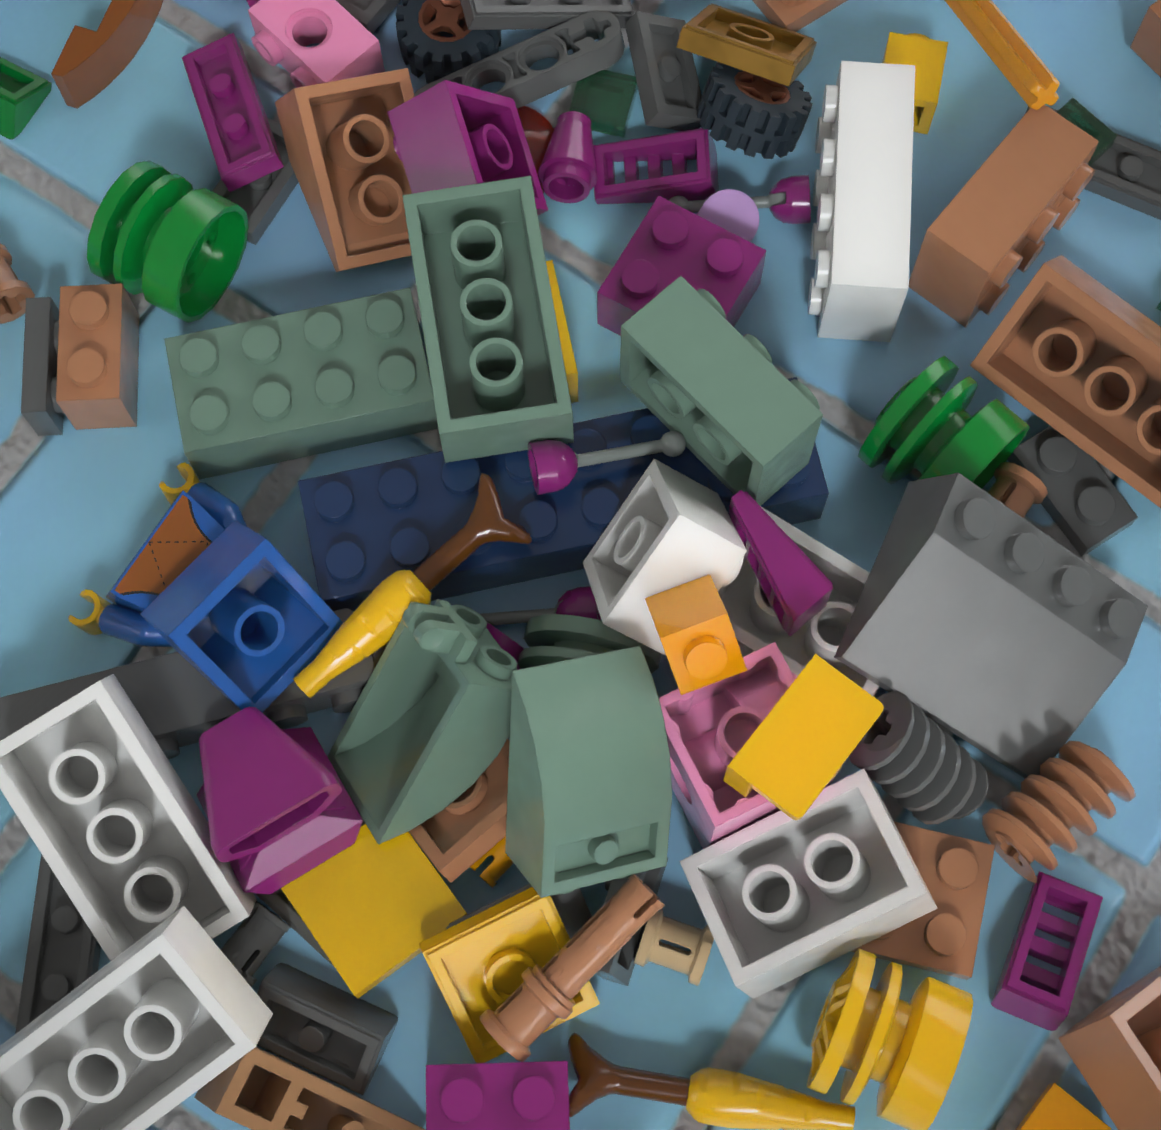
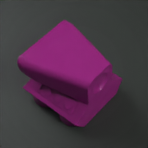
(272, 801)

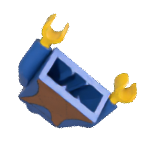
(187, 528)

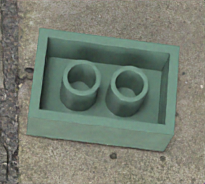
(718, 391)

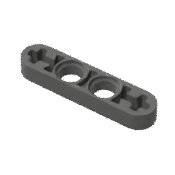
(527, 85)

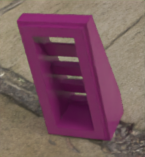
(675, 146)
(785, 573)
(1029, 989)

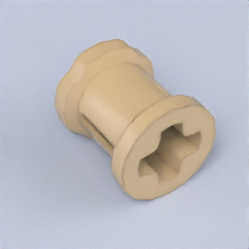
(686, 962)

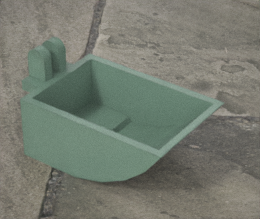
(425, 719)
(587, 772)

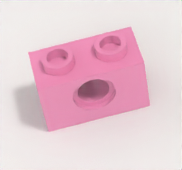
(289, 26)

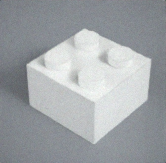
(656, 541)

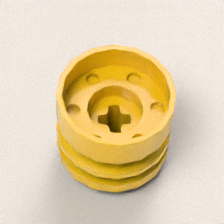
(891, 1041)

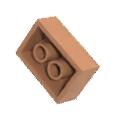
(1003, 215)

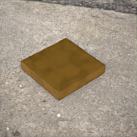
(747, 44)

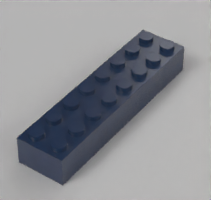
(403, 510)

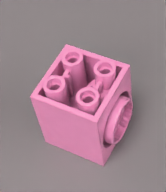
(706, 734)

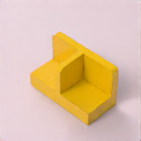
(804, 739)

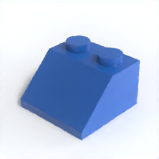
(243, 618)

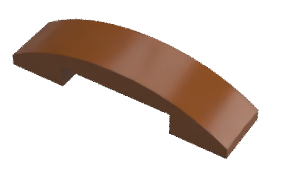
(96, 58)

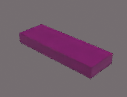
(232, 112)

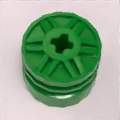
(167, 240)
(938, 434)

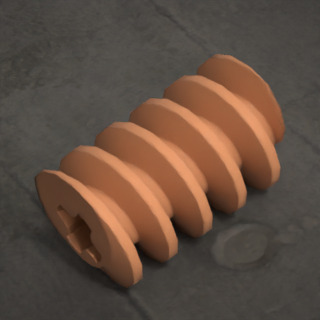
(1052, 805)

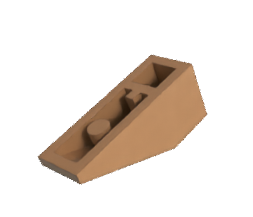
(277, 1095)

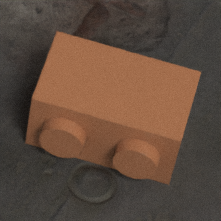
(98, 356)

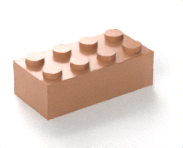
(1084, 369)

